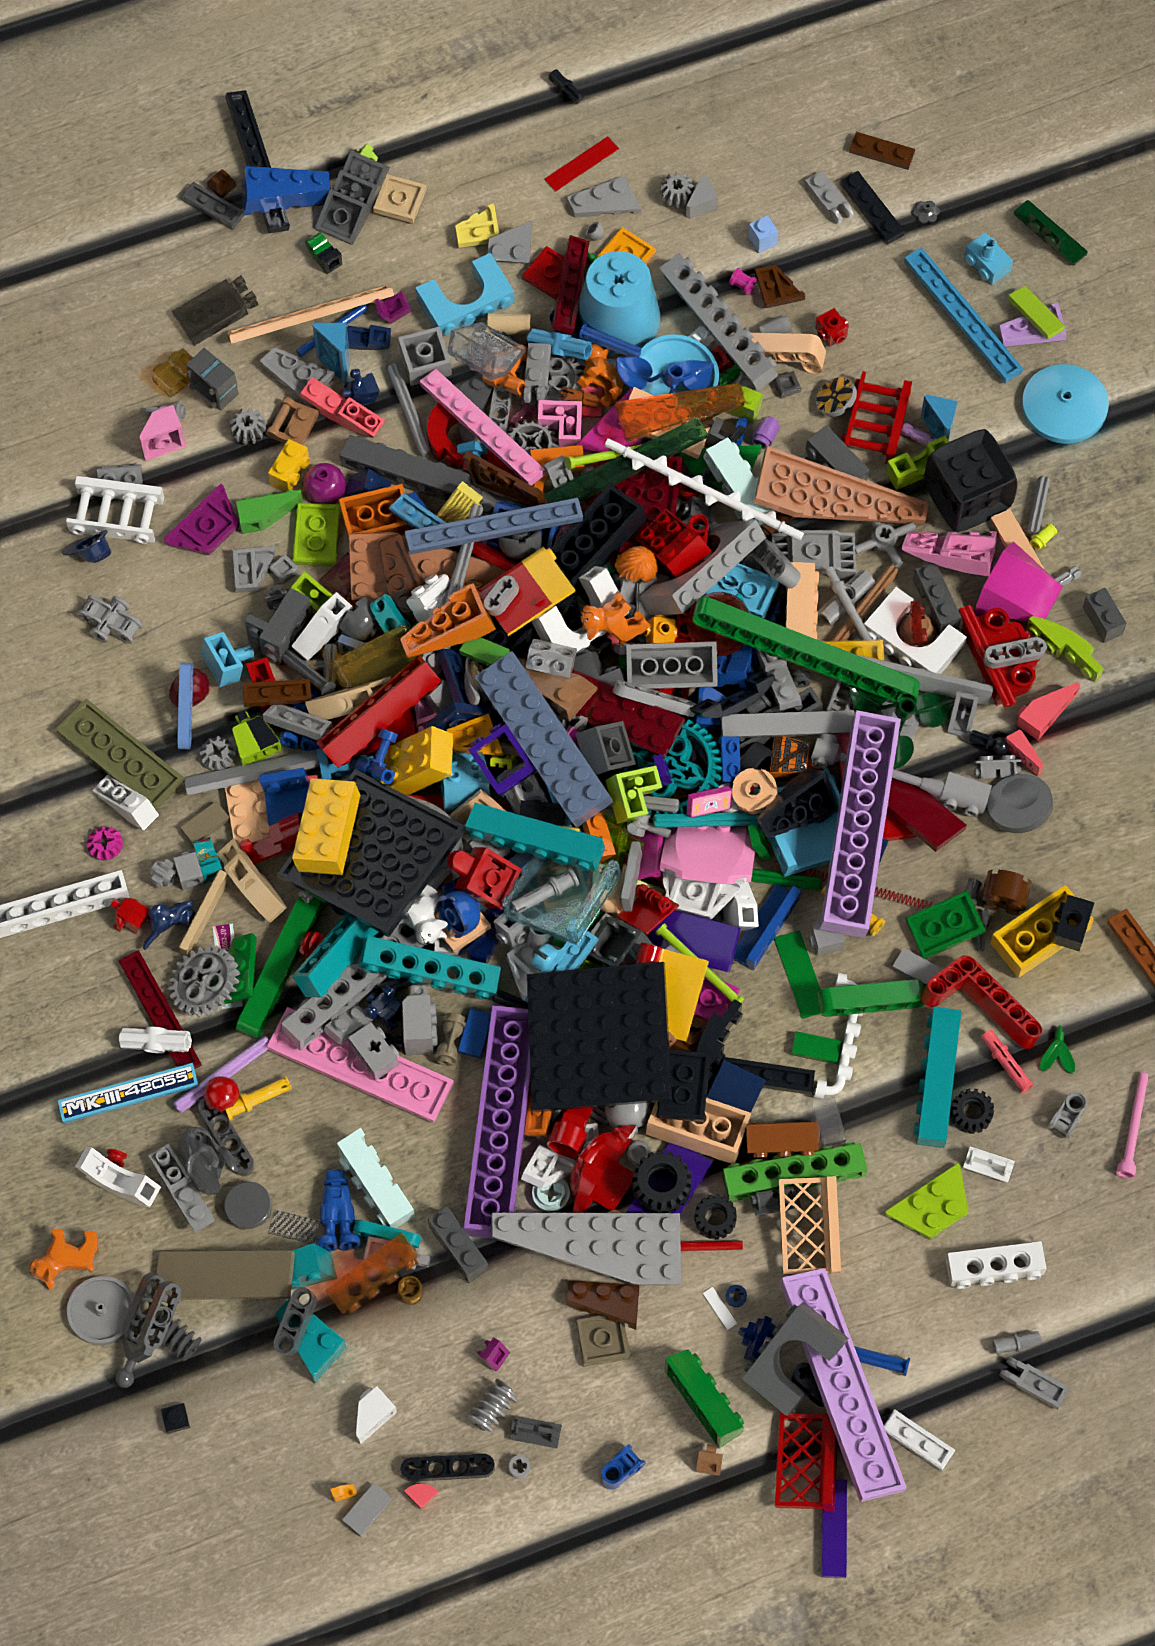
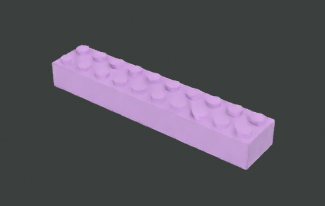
(860, 824)

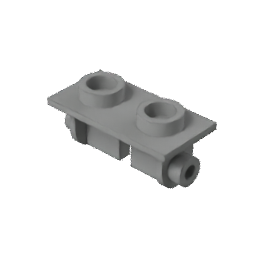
(127, 473)
(988, 766)

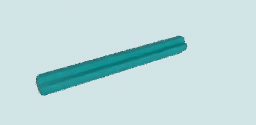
(706, 820)

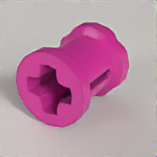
(743, 281)

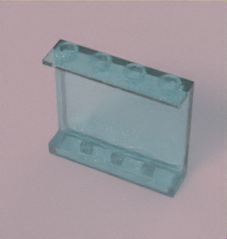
(567, 914)

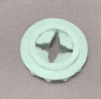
(557, 1202)

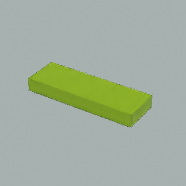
(1036, 312)

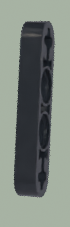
(447, 1472)

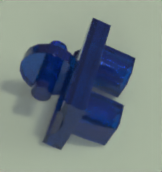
(755, 1335)

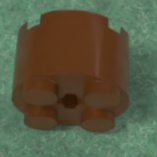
(1006, 891)

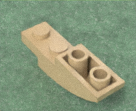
(343, 701)
(250, 881)

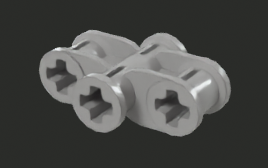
(109, 619)

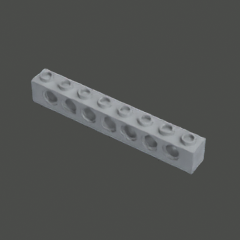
(757, 374)
(303, 1034)

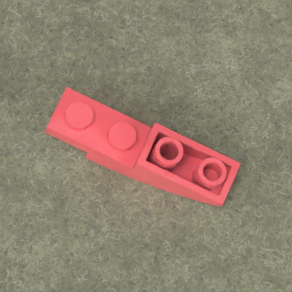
(341, 410)

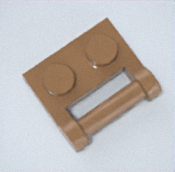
(299, 425)

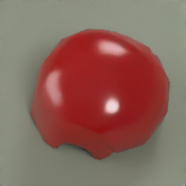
(221, 1093)

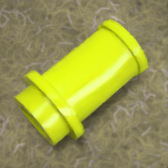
(1039, 540)

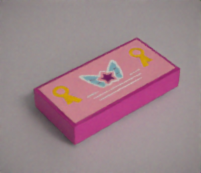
(709, 801)

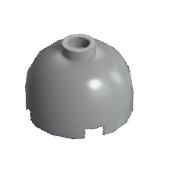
(628, 1115)

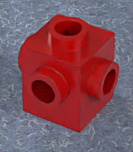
(832, 327)

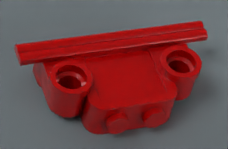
(992, 630)

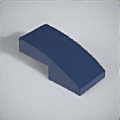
(369, 339)

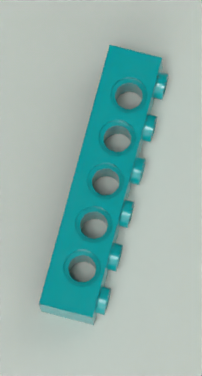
(486, 974)

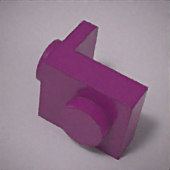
(393, 308)

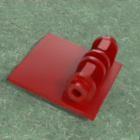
(648, 909)

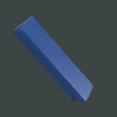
(770, 920)

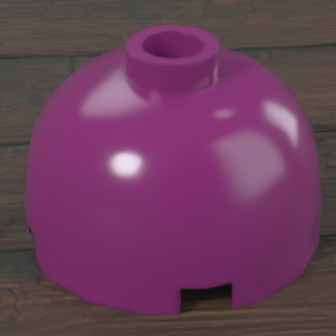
(324, 484)

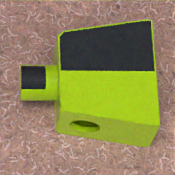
(254, 739)

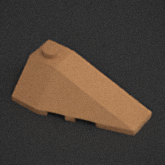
(563, 694)

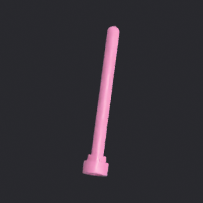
(1127, 1167)

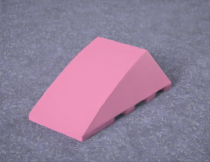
(954, 551)

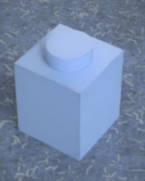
(763, 234)

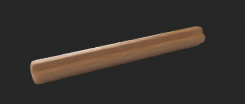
(867, 602)

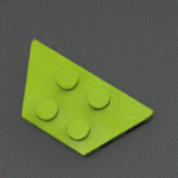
(933, 1205)

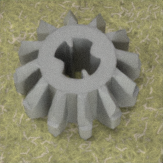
(676, 189)
(247, 426)

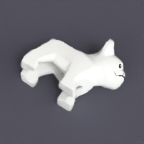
(422, 917)

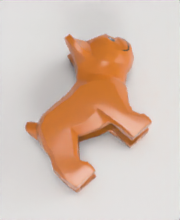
(602, 373)
(612, 619)
(64, 1257)

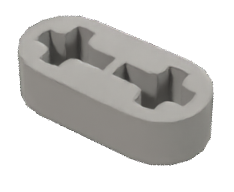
(501, 595)

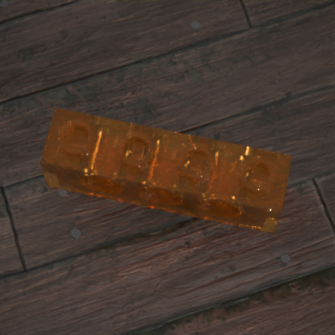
(340, 1292)

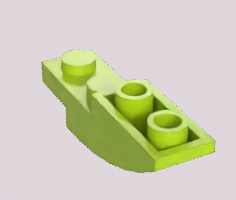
(1063, 640)

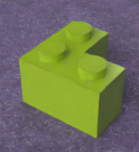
(628, 792)

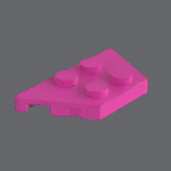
(607, 428)

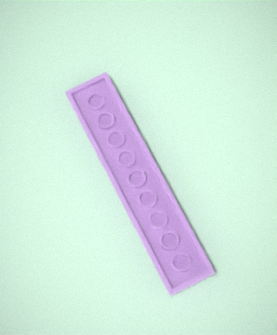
(847, 1395)

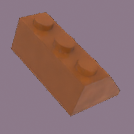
(783, 1138)

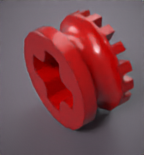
(116, 1157)

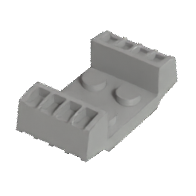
(823, 548)

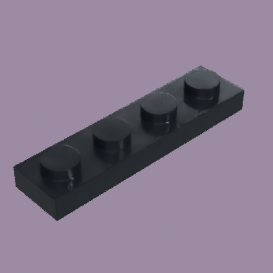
(872, 207)

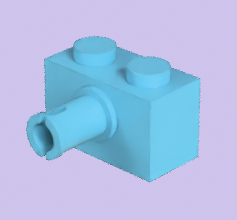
(988, 258)
(223, 659)

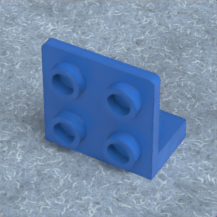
(284, 793)

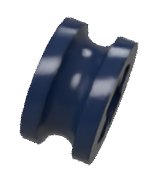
(741, 1301)

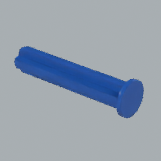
(609, 341)
(883, 1360)

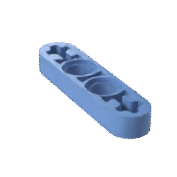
(185, 705)

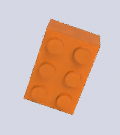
(371, 512)

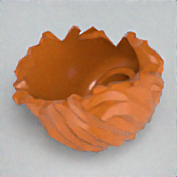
(637, 564)

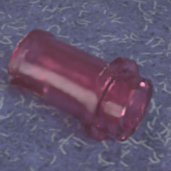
(524, 412)

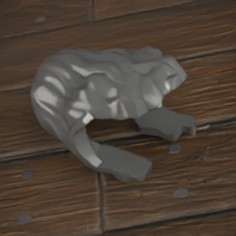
(204, 1159)

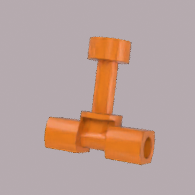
(510, 381)

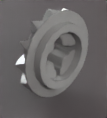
(213, 761)

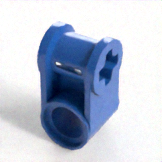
(624, 1464)

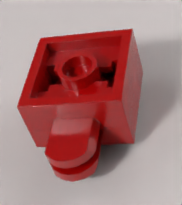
(484, 875)

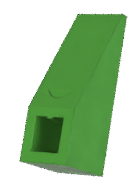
(263, 511)

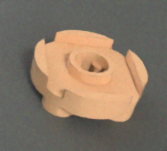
(757, 778)

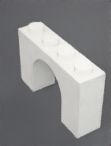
(551, 625)
(932, 657)

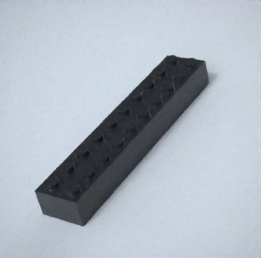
(585, 544)

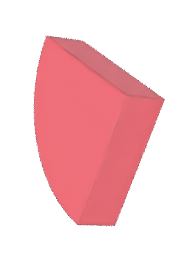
(421, 1494)

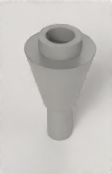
(178, 406)

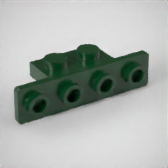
(1050, 232)

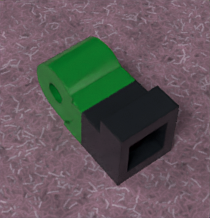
(324, 252)

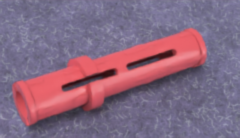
(1001, 1053)

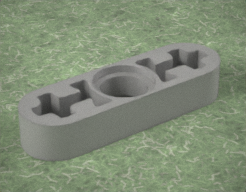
(1021, 645)

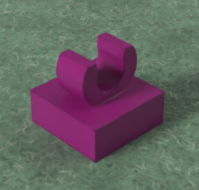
(494, 1354)

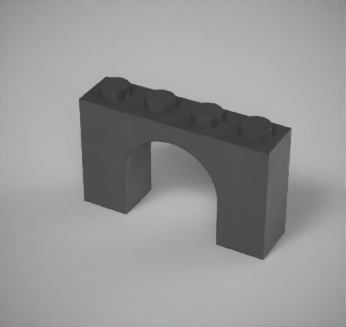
(766, 1374)

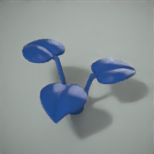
(637, 372)

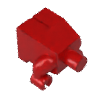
(129, 914)

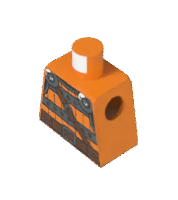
(789, 758)

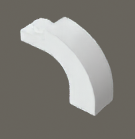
(116, 1180)

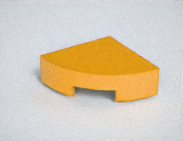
(343, 1492)

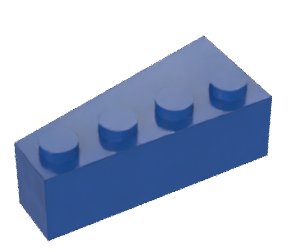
(281, 188)

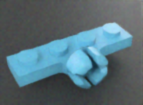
(567, 958)

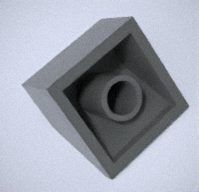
(606, 747)

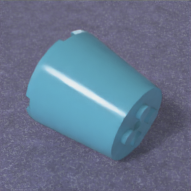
(620, 299)

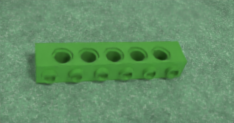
(739, 1190)

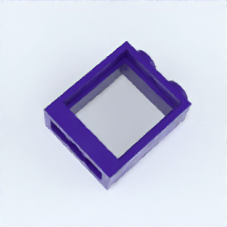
(514, 779)

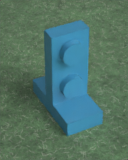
(330, 771)

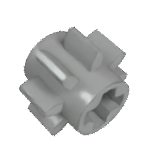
(163, 873)

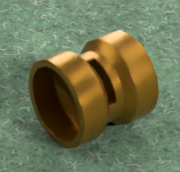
(407, 1286)

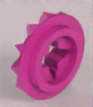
(112, 849)

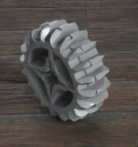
(531, 435)

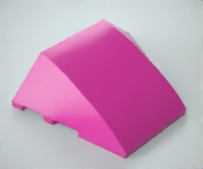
(1018, 587)

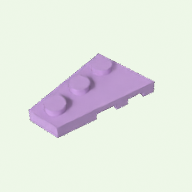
(1022, 332)

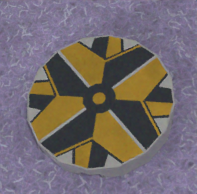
(836, 396)

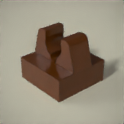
(221, 183)

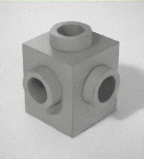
(510, 931)

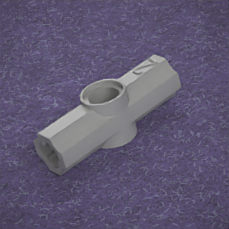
(856, 588)

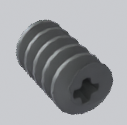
(178, 1340)

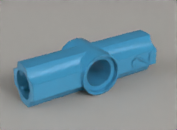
(561, 343)

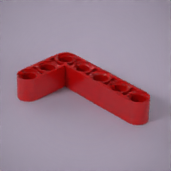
(987, 994)

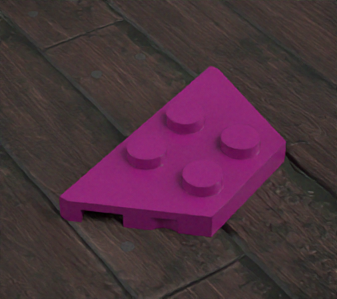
(206, 525)

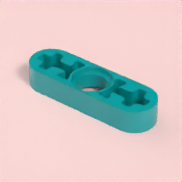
(365, 1229)

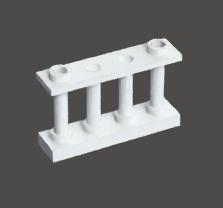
(115, 490)

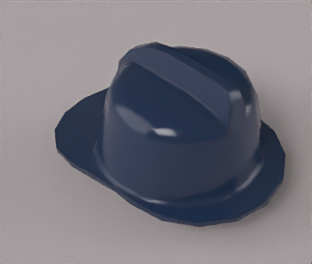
(91, 548)

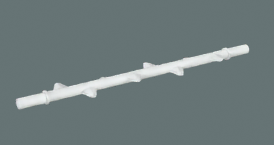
(711, 495)

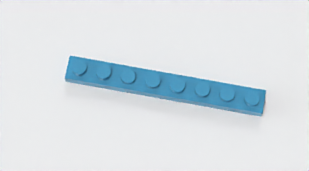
(963, 315)

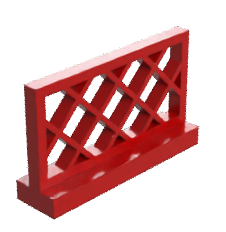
(827, 1467)

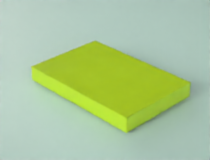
(316, 534)

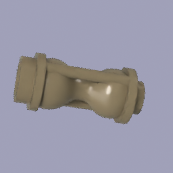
(452, 1028)

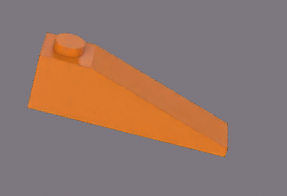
(454, 623)

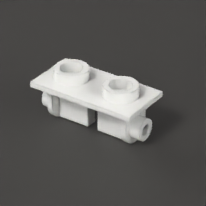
(988, 1164)

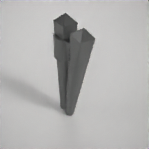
(980, 940)

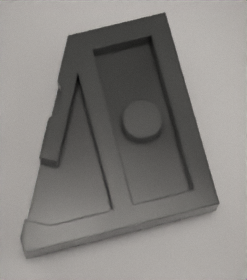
(477, 391)

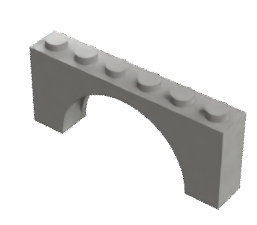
(733, 543)

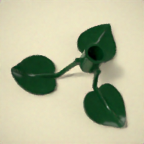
(931, 708)

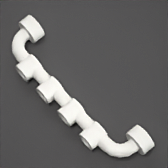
(848, 1050)

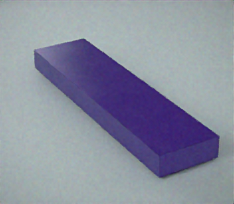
(835, 1535)

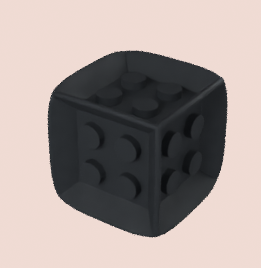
(970, 480)

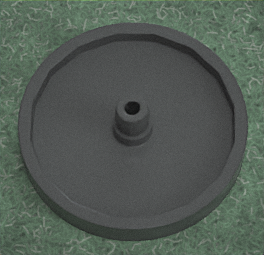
(1020, 803)

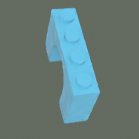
(448, 316)

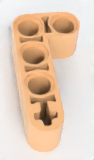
(793, 348)

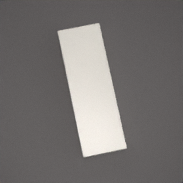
(918, 1440)

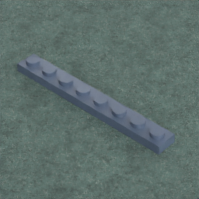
(493, 526)

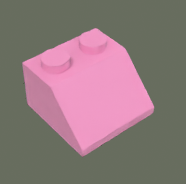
(162, 433)

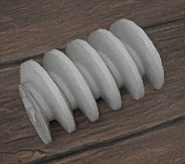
(492, 1406)

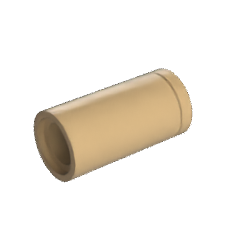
(510, 323)

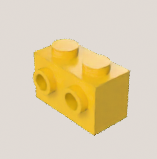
(289, 466)

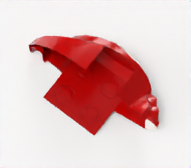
(599, 1174)

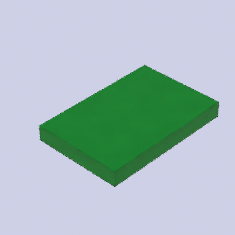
(945, 924)

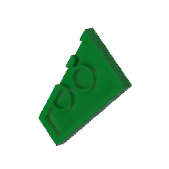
(244, 951)

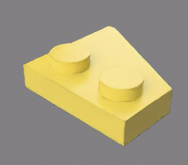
(477, 228)

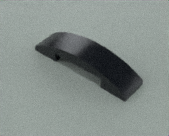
(755, 687)

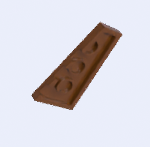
(497, 481)
(400, 574)

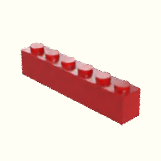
(379, 711)

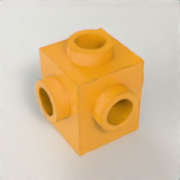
(661, 630)

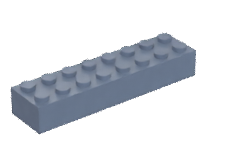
(544, 739)

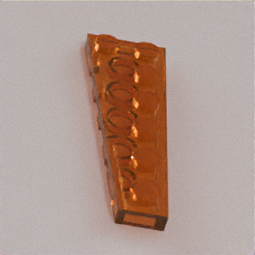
(660, 412)

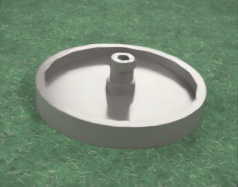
(99, 1310)

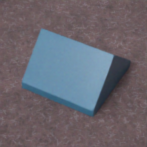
(938, 415)

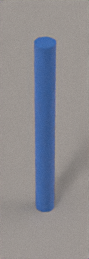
(346, 319)

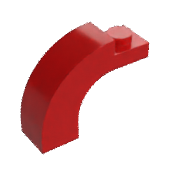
(438, 426)

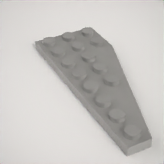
(618, 1245)

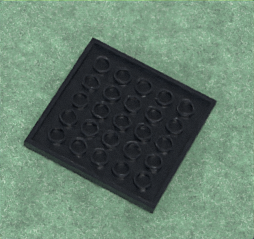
(389, 857)
(599, 1037)

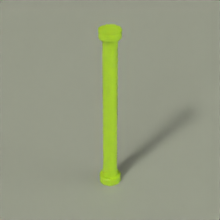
(571, 462)
(710, 975)

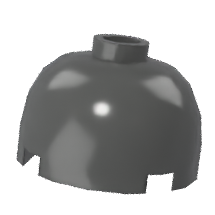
(520, 545)
(361, 622)

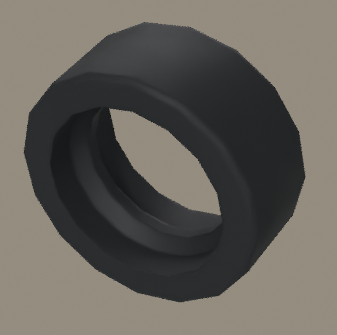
(756, 757)

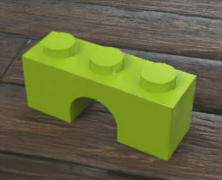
(907, 470)

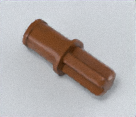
(579, 395)

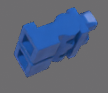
(736, 666)

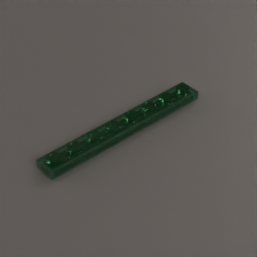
(621, 467)

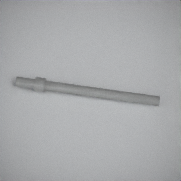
(840, 589)

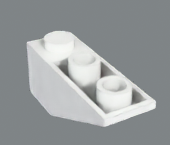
(322, 626)
(126, 802)
(742, 909)

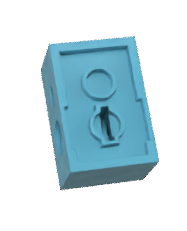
(756, 588)
(464, 782)

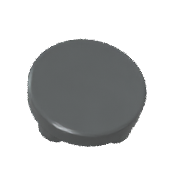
(248, 1205)

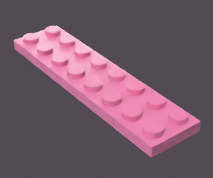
(405, 1086)

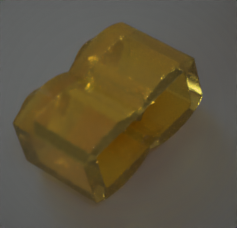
(172, 374)

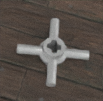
(880, 540)
(639, 826)

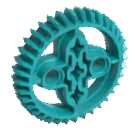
(679, 775)

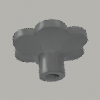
(926, 212)

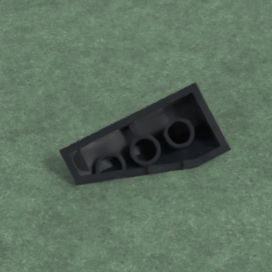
(801, 803)

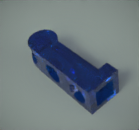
(485, 944)

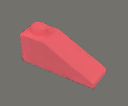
(1043, 711)

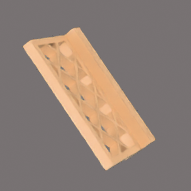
(830, 1224)

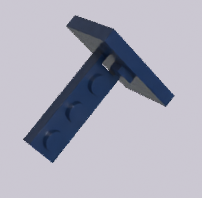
(459, 710)

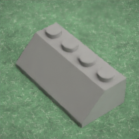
(672, 665)

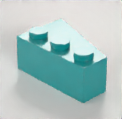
(312, 1266)
(319, 1345)

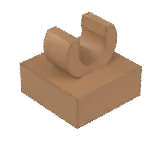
(709, 1461)

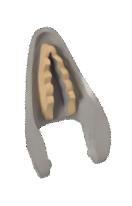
(472, 687)

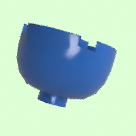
(460, 912)

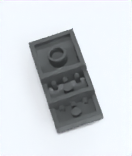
(352, 197)

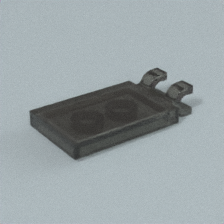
(214, 309)

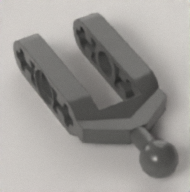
(136, 1344)

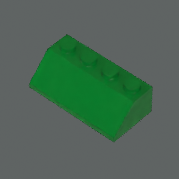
(703, 1397)

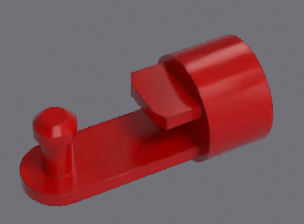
(281, 839)
(569, 1134)

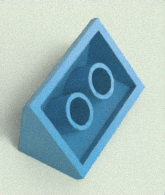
(333, 348)

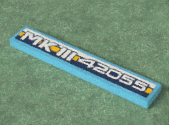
(128, 1093)

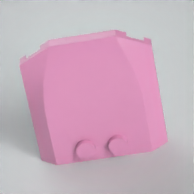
(709, 853)

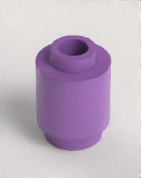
(765, 432)

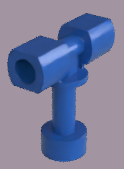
(376, 767)

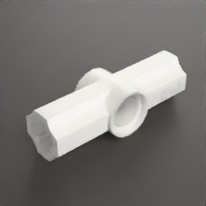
(155, 1039)

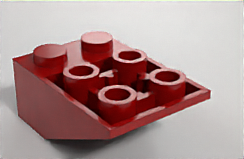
(673, 544)

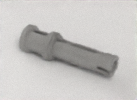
(554, 886)

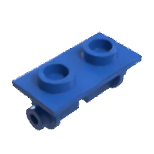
(730, 758)

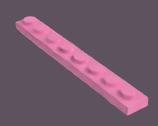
(482, 427)

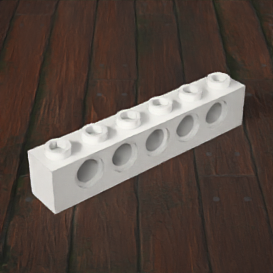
(62, 903)

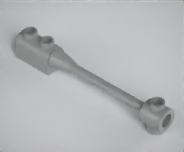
(953, 791)

